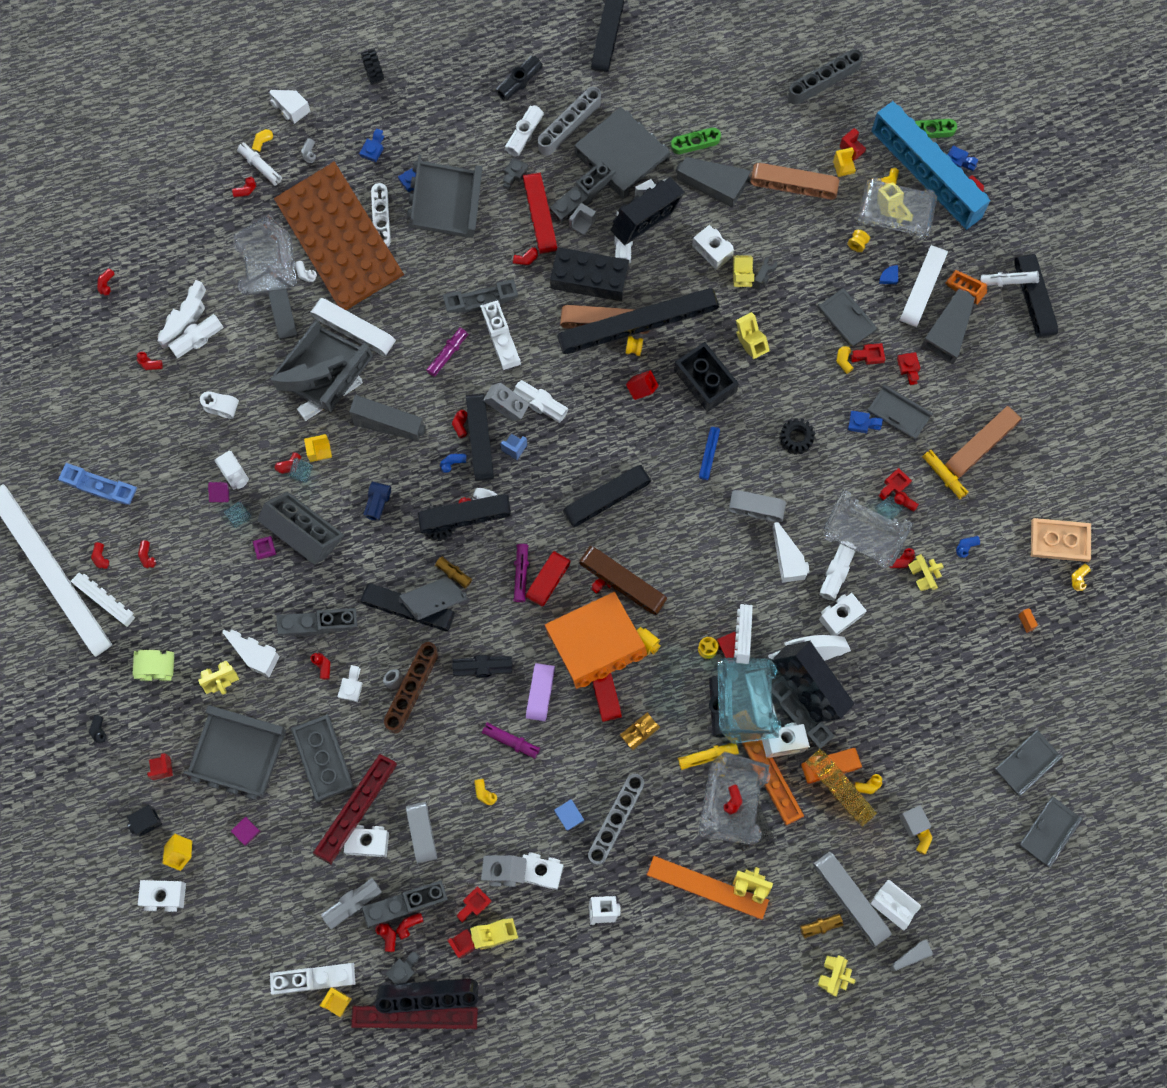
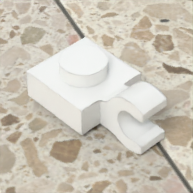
(351, 687)

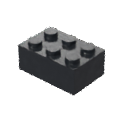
(706, 376)

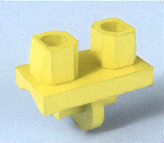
(921, 565)
(219, 680)
(752, 882)
(838, 966)

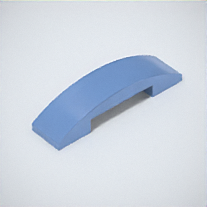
(97, 485)

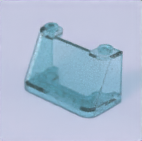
(747, 700)

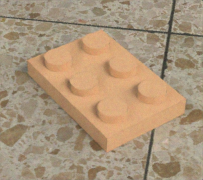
(1061, 540)

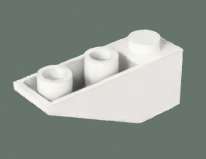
(256, 657)

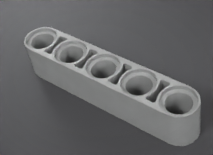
(572, 114)
(623, 812)
(852, 899)

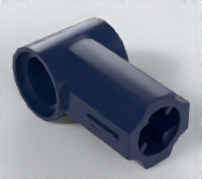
(377, 496)

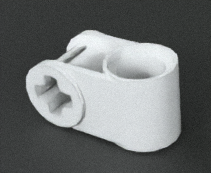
(222, 404)

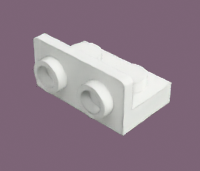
(895, 904)

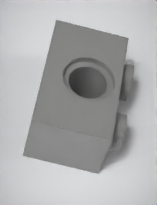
(506, 402)
(503, 869)

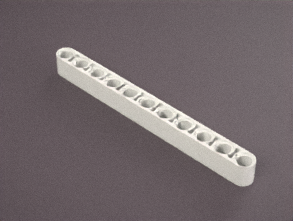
(52, 574)

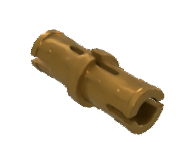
(453, 572)
(821, 926)

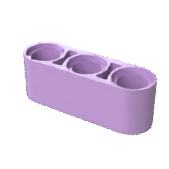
(540, 692)

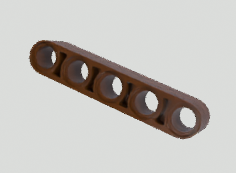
(622, 580)
(411, 678)

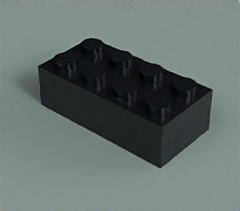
(647, 210)
(589, 274)
(813, 681)

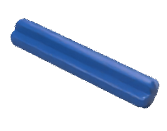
(709, 453)

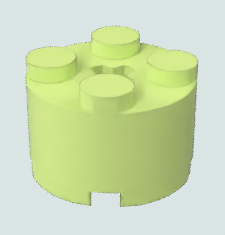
(153, 664)

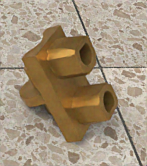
(639, 731)

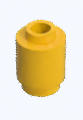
(650, 641)

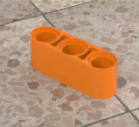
(845, 760)

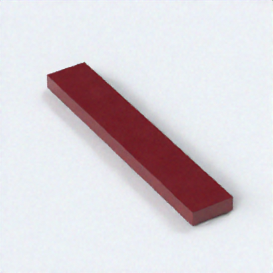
(354, 809)
(429, 1019)

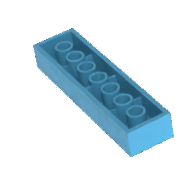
(930, 165)

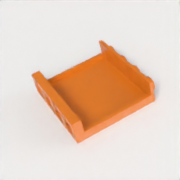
(596, 640)

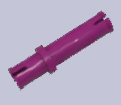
(451, 346)
(522, 550)
(510, 740)

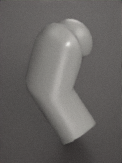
(306, 151)

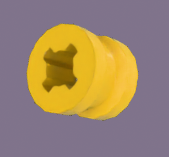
(858, 240)
(634, 346)
(710, 644)

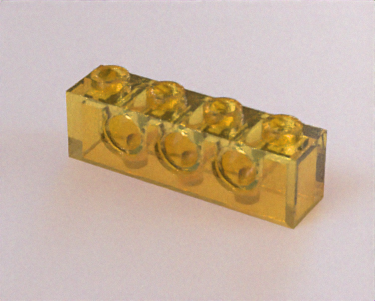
(841, 787)

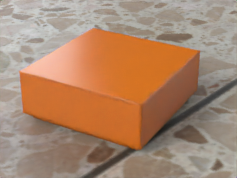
(1028, 620)

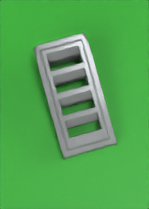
(918, 952)

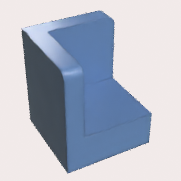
(514, 446)
(569, 815)

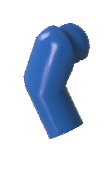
(446, 463)
(965, 544)

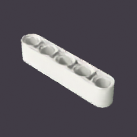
(923, 286)
(352, 326)

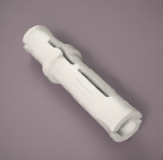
(254, 159)
(1010, 278)

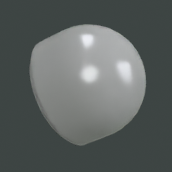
(396, 682)

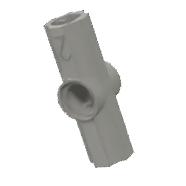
(351, 903)

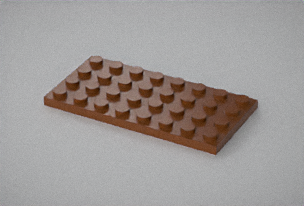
(338, 236)

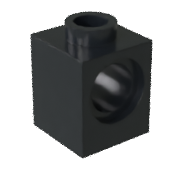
(143, 821)

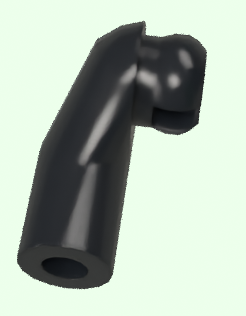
(96, 731)

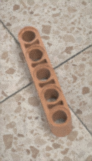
(795, 181)
(576, 316)
(983, 441)

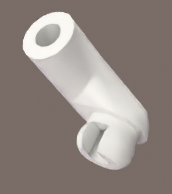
(304, 274)

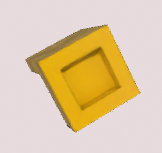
(843, 162)
(318, 448)
(177, 852)
(336, 1001)

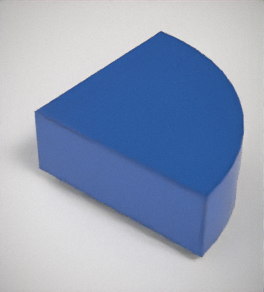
(889, 275)

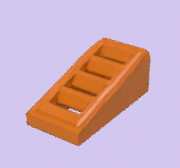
(977, 285)

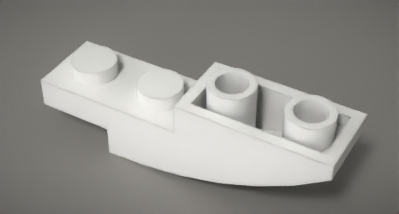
(189, 314)
(500, 335)
(827, 645)
(312, 978)

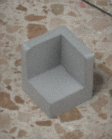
(582, 219)
(915, 821)

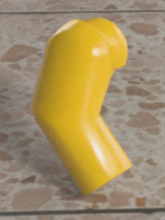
(260, 138)
(892, 176)
(842, 359)
(1077, 577)
(870, 786)
(482, 794)
(925, 839)

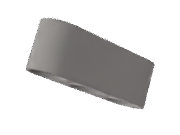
(757, 506)
(421, 832)

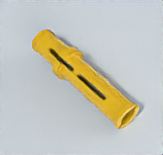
(942, 471)
(706, 756)

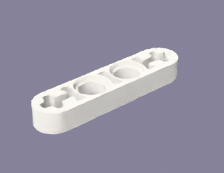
(383, 215)

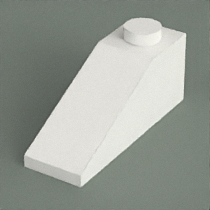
(790, 558)

